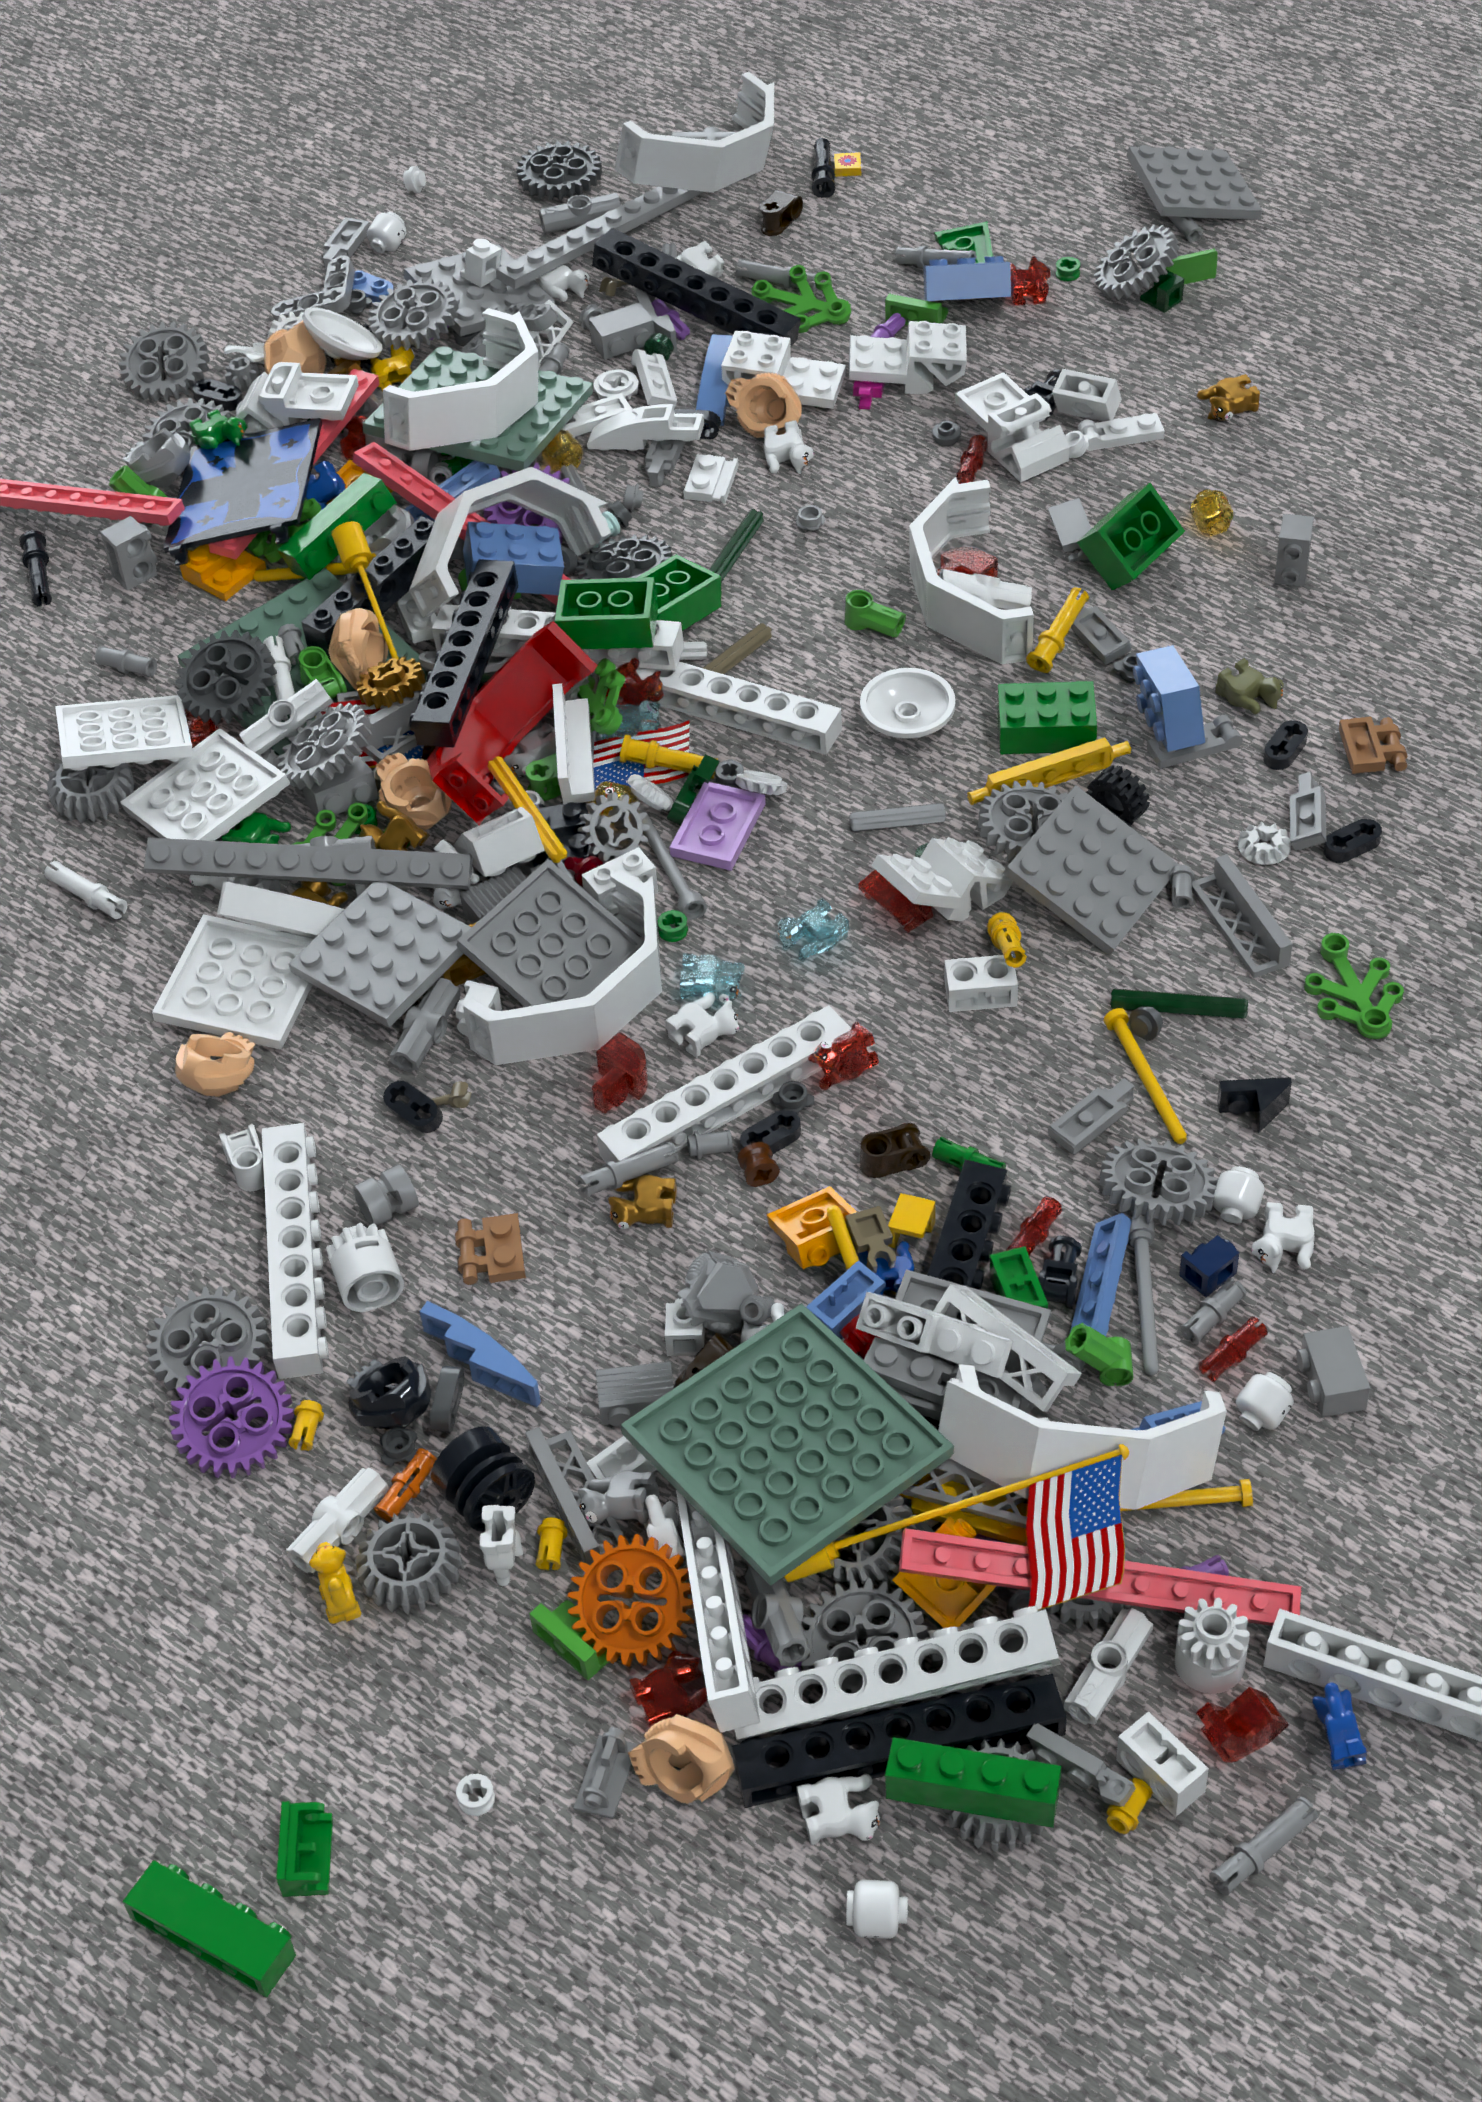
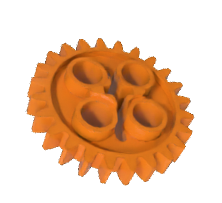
(637, 1564)

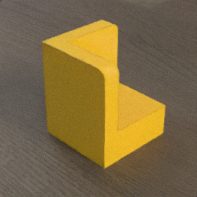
(911, 1217)

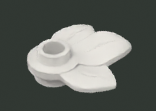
(254, 354)

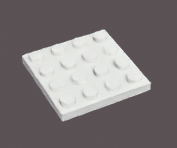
(123, 732)
(206, 791)
(236, 983)

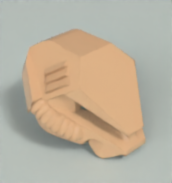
(294, 347)
(764, 403)
(357, 644)
(411, 790)
(214, 1076)
(685, 1745)

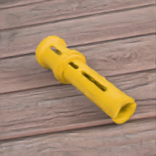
(1052, 640)
(655, 755)
(1000, 938)

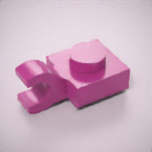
(867, 391)

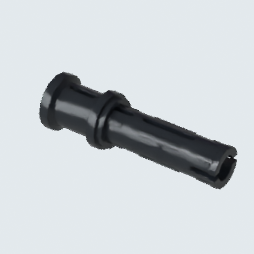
(823, 172)
(36, 560)

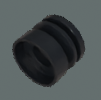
(481, 1472)

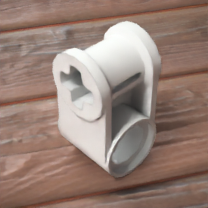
(245, 1157)

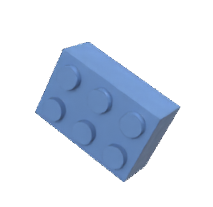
(967, 279)
(532, 549)
(1169, 698)

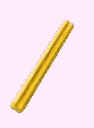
(520, 798)

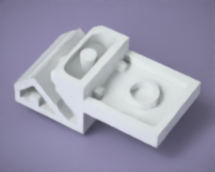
(755, 353)
(911, 362)
(292, 395)
(1013, 426)
(947, 877)

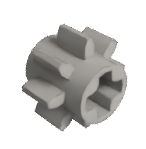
(241, 373)

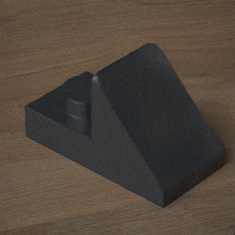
(1263, 1096)

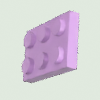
(717, 825)

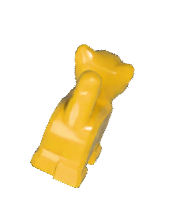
(394, 368)
(335, 1583)

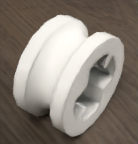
(484, 1804)

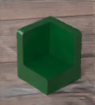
(1165, 292)

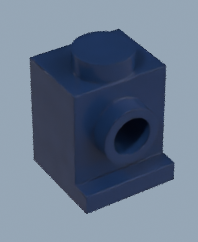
(1209, 1265)

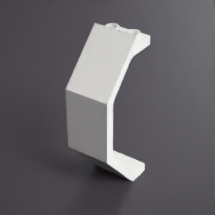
(701, 162)
(475, 408)
(569, 507)
(993, 632)
(584, 1021)
(1017, 1446)

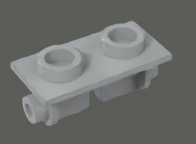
(605, 1775)

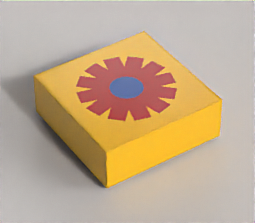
(847, 164)

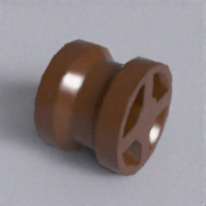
(758, 1164)

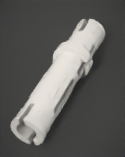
(284, 686)
(95, 895)

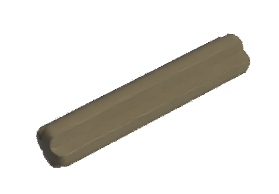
(740, 649)

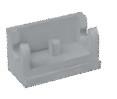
(1070, 526)

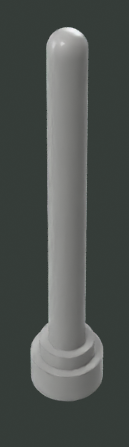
(689, 901)
(1140, 1238)

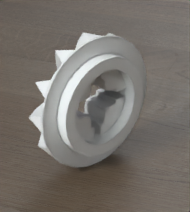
(607, 382)
(761, 782)
(649, 793)
(1262, 852)

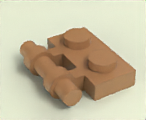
(1363, 745)
(502, 1246)

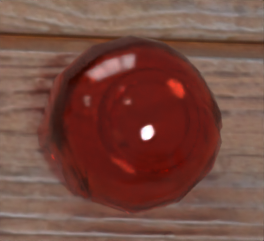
(355, 439)

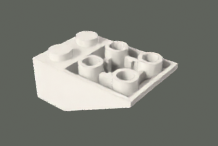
(501, 842)

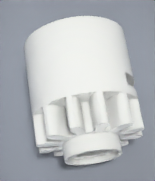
(365, 1268)
(1211, 1647)

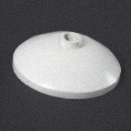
(341, 335)
(907, 703)

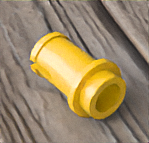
(306, 1423)
(551, 1534)
(1128, 1814)

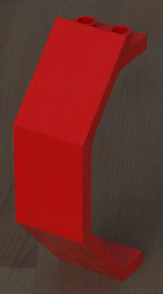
(504, 715)

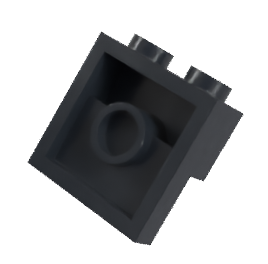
(565, 823)

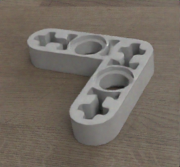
(334, 297)
(536, 317)

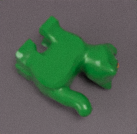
(217, 430)
(257, 829)

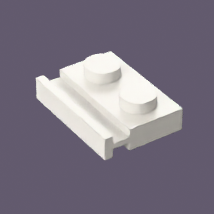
(710, 478)

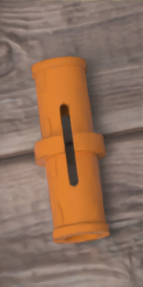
(419, 1466)

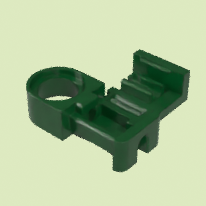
(694, 781)

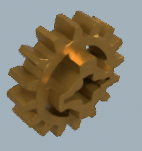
(390, 682)

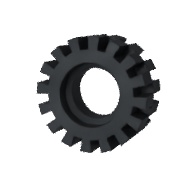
(1120, 793)

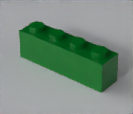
(313, 544)
(973, 1782)
(210, 1927)

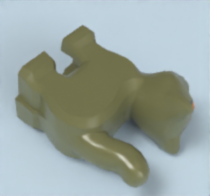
(1247, 685)

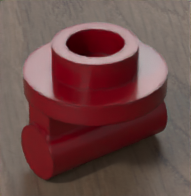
(581, 866)

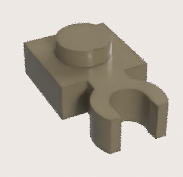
(871, 1234)

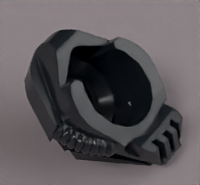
(385, 1405)

